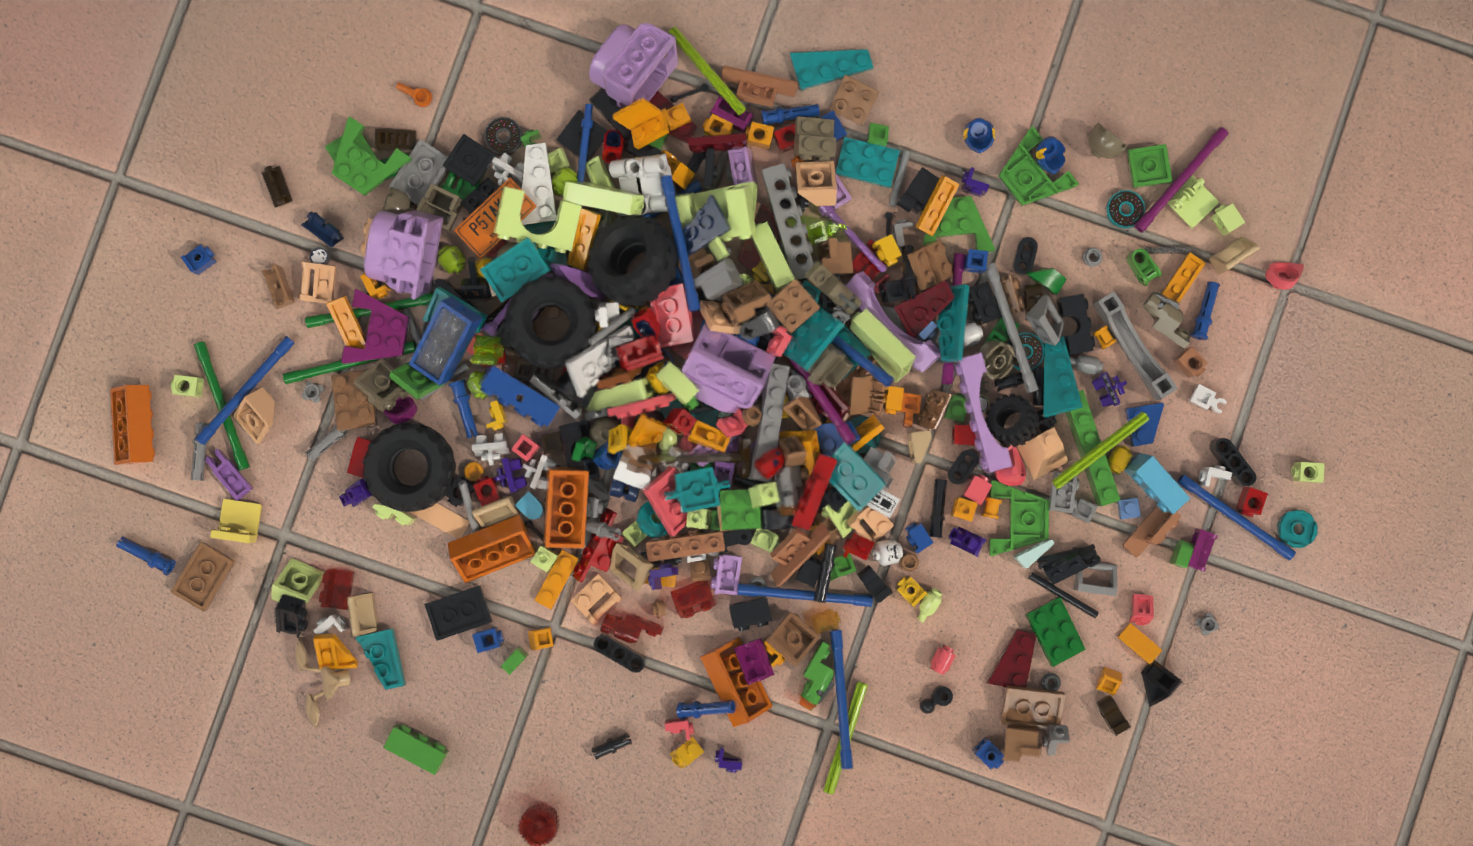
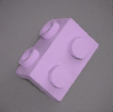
(727, 574)

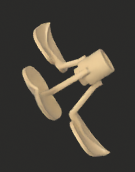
(330, 678)

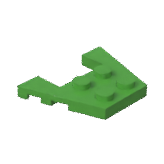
(360, 168)
(1027, 179)
(963, 219)
(1027, 519)

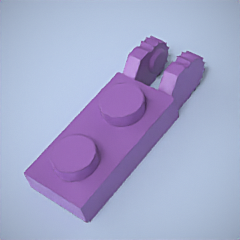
(229, 476)

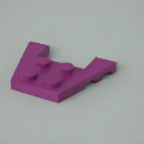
(385, 332)

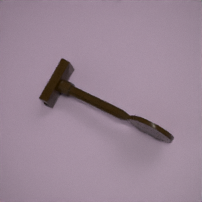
(741, 457)

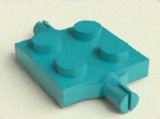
(697, 490)

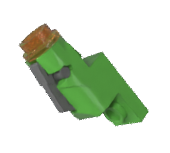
(819, 678)

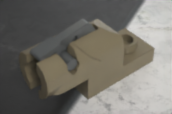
(833, 288)
(1167, 317)

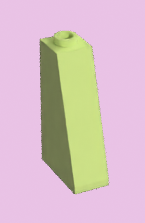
(720, 195)
(603, 197)
(772, 257)
(882, 345)
(621, 395)

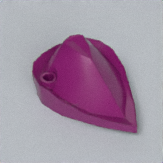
(402, 411)

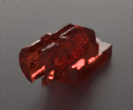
(630, 628)

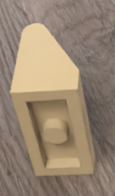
(1233, 254)
(918, 444)
(495, 511)
(643, 565)
(362, 614)

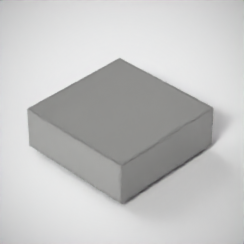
(1084, 510)

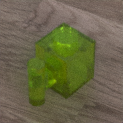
(823, 230)
(487, 350)

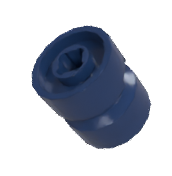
(618, 490)

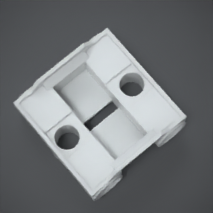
(649, 172)

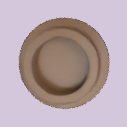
(751, 416)
(909, 562)
(658, 608)

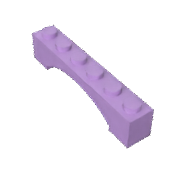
(926, 352)
(992, 454)

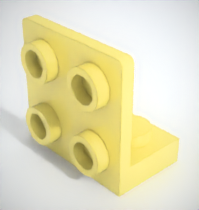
(238, 521)

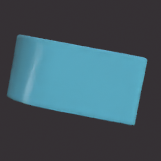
(530, 506)

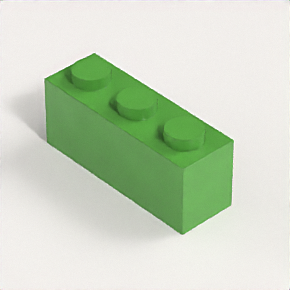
(416, 748)

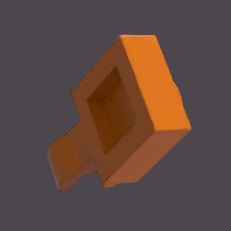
(910, 405)

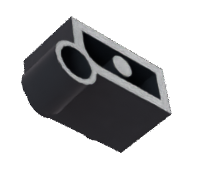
(918, 192)

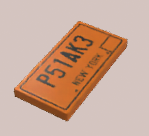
(479, 226)

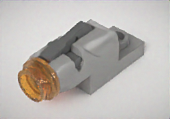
(787, 482)

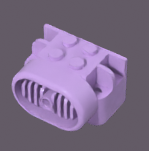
(633, 63)
(403, 250)
(726, 370)

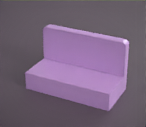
(742, 166)

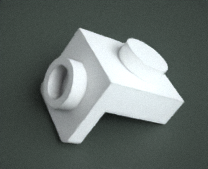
(607, 313)
(1216, 472)
(326, 624)

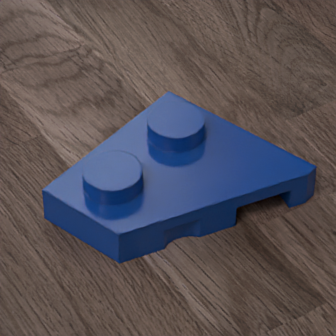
(1146, 433)
(830, 439)

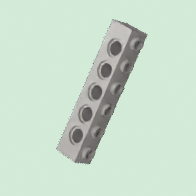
(781, 174)

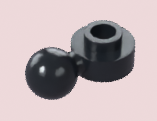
(928, 705)

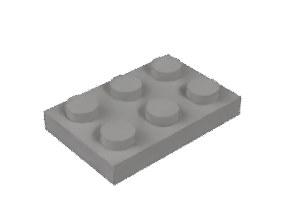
(420, 172)

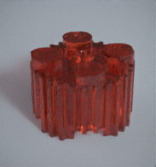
(547, 817)

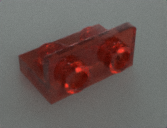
(336, 588)
(693, 599)

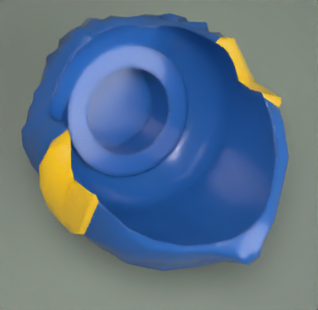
(979, 135)
(1051, 154)

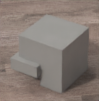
(719, 280)
(881, 464)

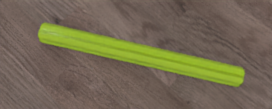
(707, 71)
(1100, 450)
(853, 713)

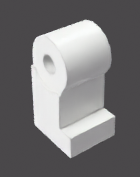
(632, 474)

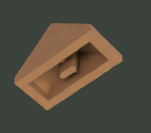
(803, 413)
(793, 451)

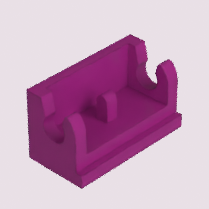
(725, 111)
(1203, 543)
(754, 661)

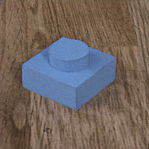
(928, 332)
(1128, 508)

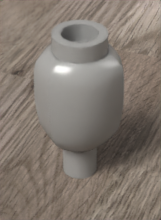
(1087, 364)

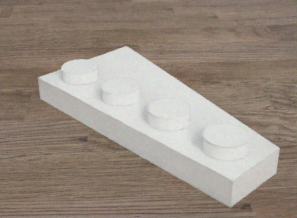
(538, 184)
(592, 362)

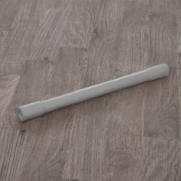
(1027, 375)

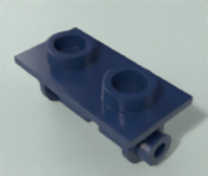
(325, 232)

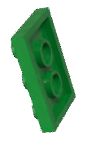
(1055, 631)

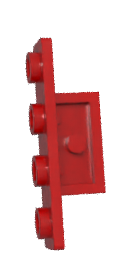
(814, 491)
(598, 551)

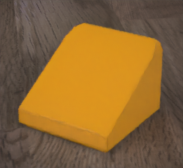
(540, 638)
(1109, 681)

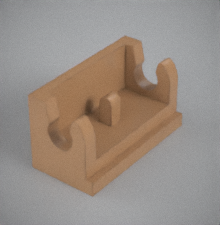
(278, 286)

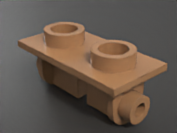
(1011, 287)

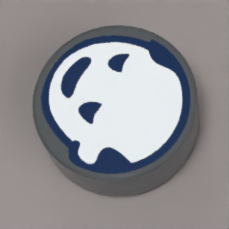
(320, 255)

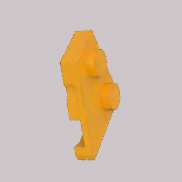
(646, 432)
(333, 652)

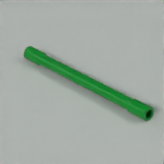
(322, 319)
(299, 375)
(238, 452)

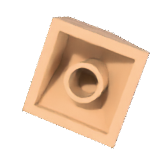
(817, 182)
(256, 414)
(1043, 453)

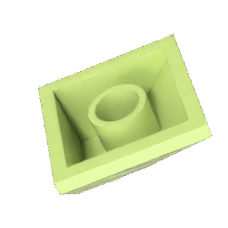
(297, 581)

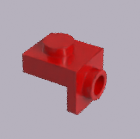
(858, 546)

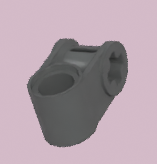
(761, 324)

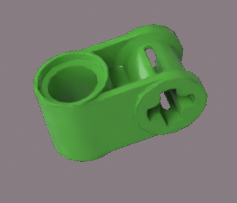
(1144, 267)

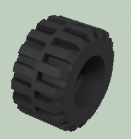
(1002, 410)

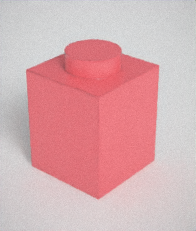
(526, 447)
(977, 489)

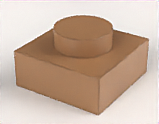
(700, 570)

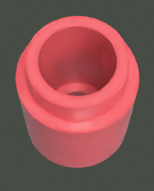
(942, 659)

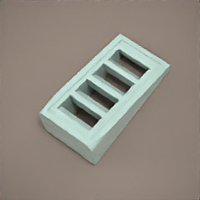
(1031, 554)

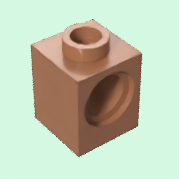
(1182, 362)

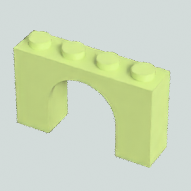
(739, 208)
(559, 236)

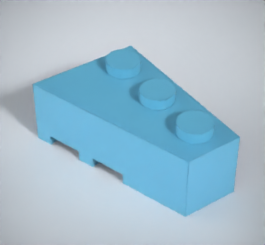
(1156, 483)

